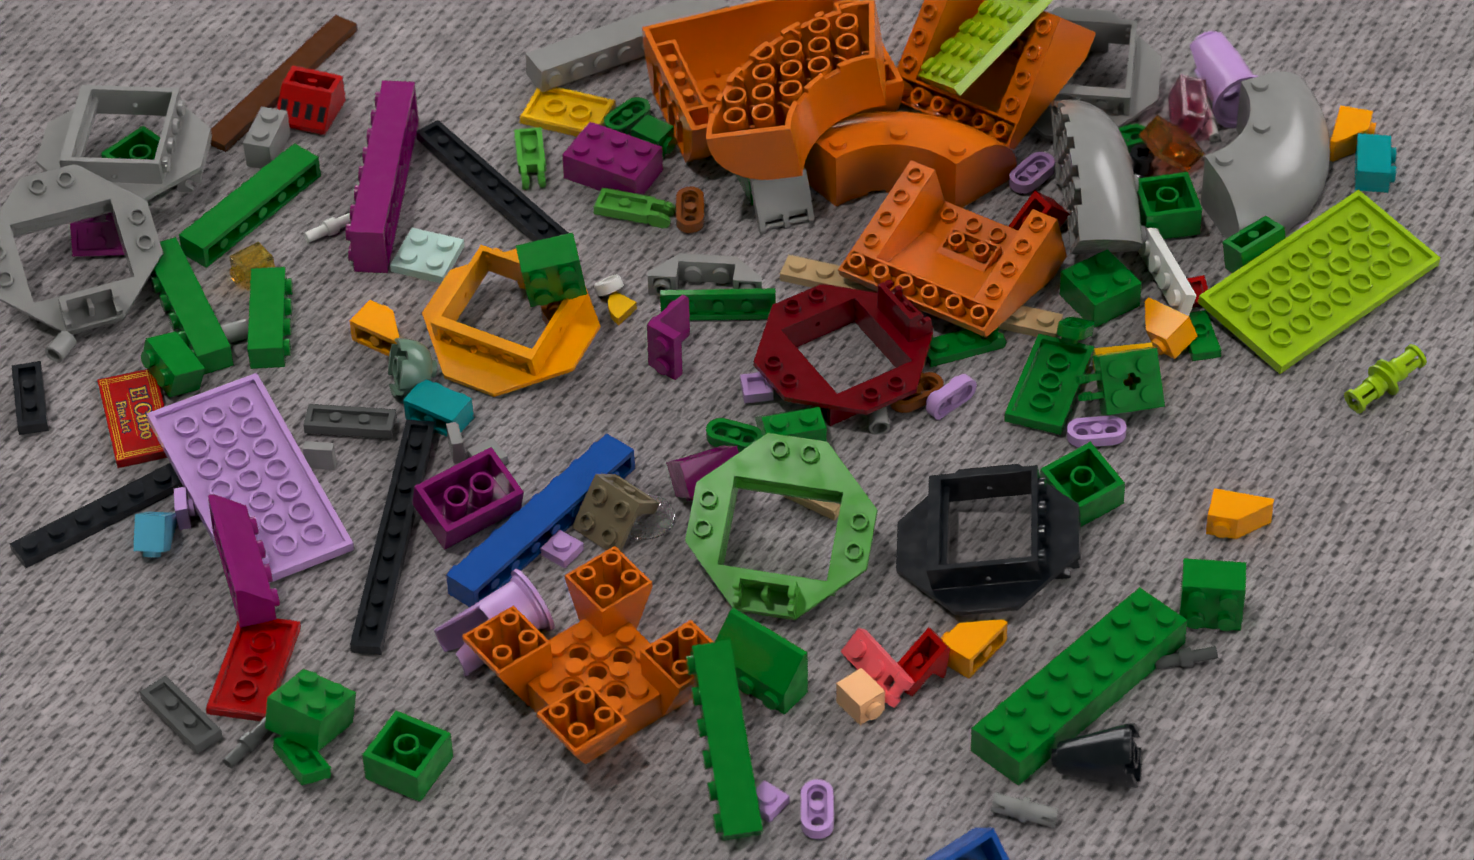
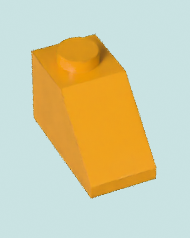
(1348, 124)
(374, 327)
(1168, 328)
(1237, 513)
(974, 644)

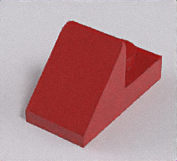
(925, 657)

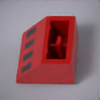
(311, 99)

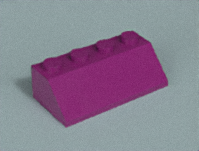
(243, 562)

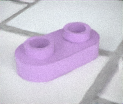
(1031, 172)
(950, 396)
(1098, 430)
(815, 810)

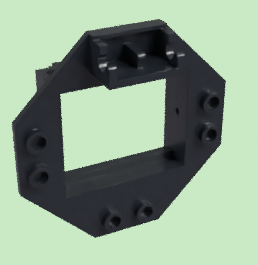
(997, 583)

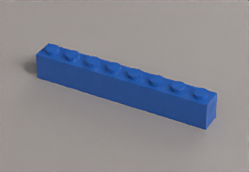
(528, 529)

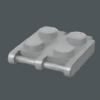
(780, 200)

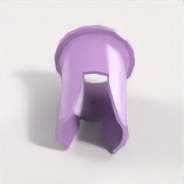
(1223, 71)
(517, 592)

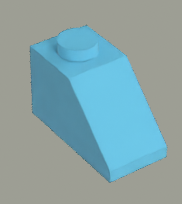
(154, 532)

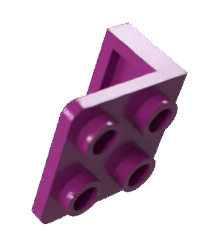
(666, 336)

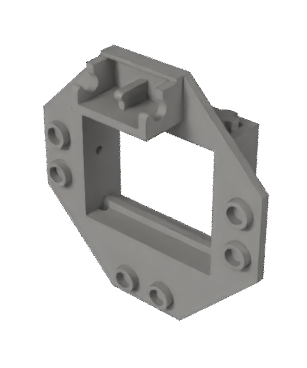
(1142, 69)
(179, 152)
(64, 198)

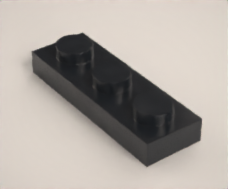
(29, 398)

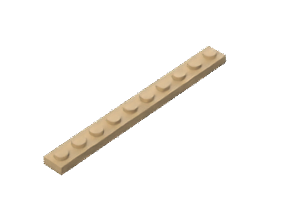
(813, 273)

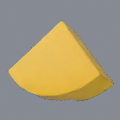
(620, 307)

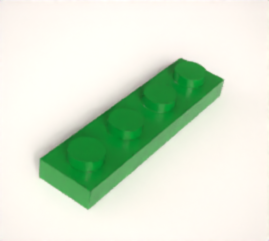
(724, 303)

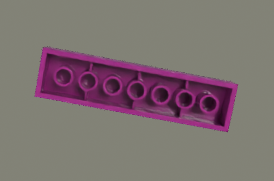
(383, 177)

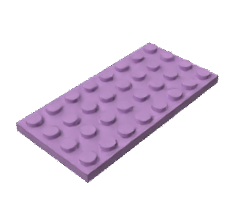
(242, 450)

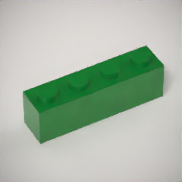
(268, 317)

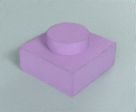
(755, 388)
(183, 508)
(562, 548)
(771, 800)

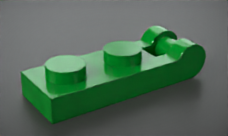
(962, 345)

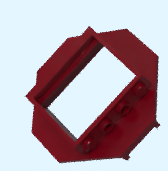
(883, 316)

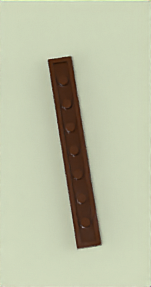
(266, 94)

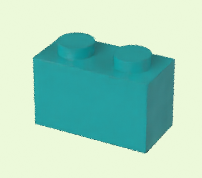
(1374, 163)
(440, 404)

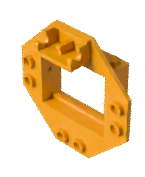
(489, 361)

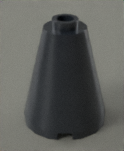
(1102, 756)

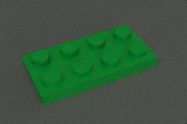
(1048, 384)

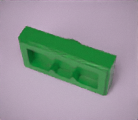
(1205, 344)

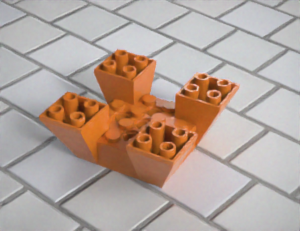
(600, 674)

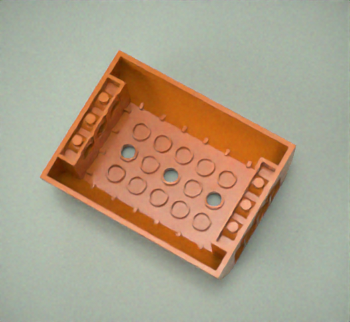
(698, 53)

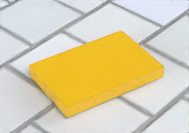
(565, 110)

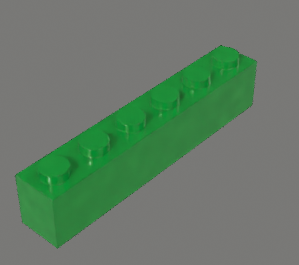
(250, 205)
(189, 308)
(725, 740)

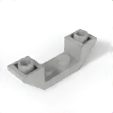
(702, 269)

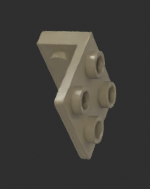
(611, 510)

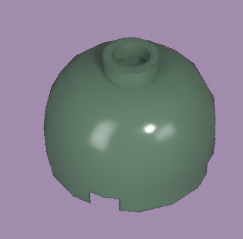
(409, 364)

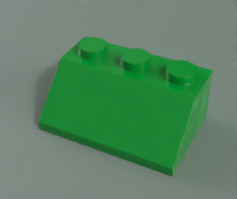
(765, 662)

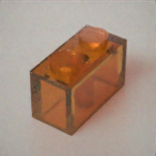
(1171, 144)

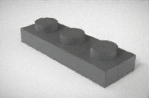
(350, 421)
(181, 714)

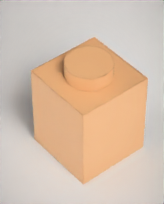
(860, 696)

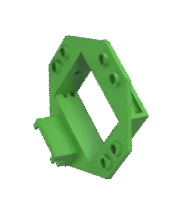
(791, 469)

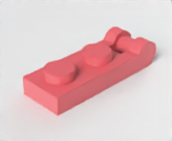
(869, 655)

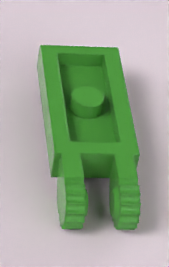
(530, 155)
(634, 207)

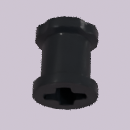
(1142, 161)

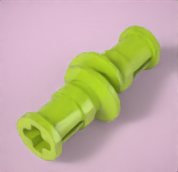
(1384, 377)

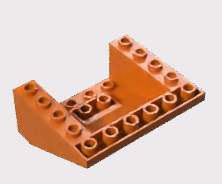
(1012, 89)
(952, 257)

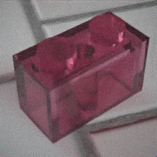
(1189, 104)

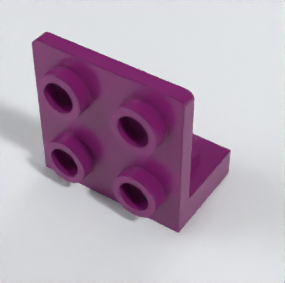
(95, 237)

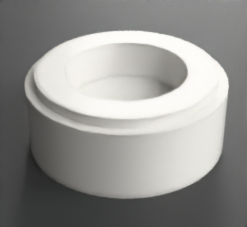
(608, 285)

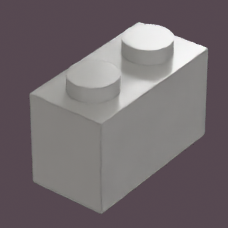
(266, 137)

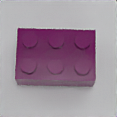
(612, 160)
(467, 498)

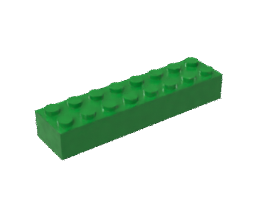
(1078, 685)

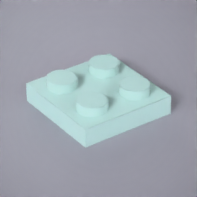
(427, 255)

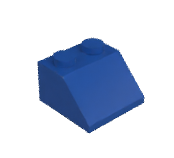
(974, 845)

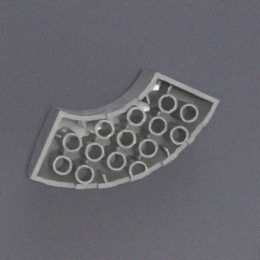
(1276, 160)
(1097, 179)

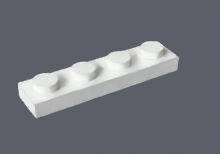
(1167, 272)

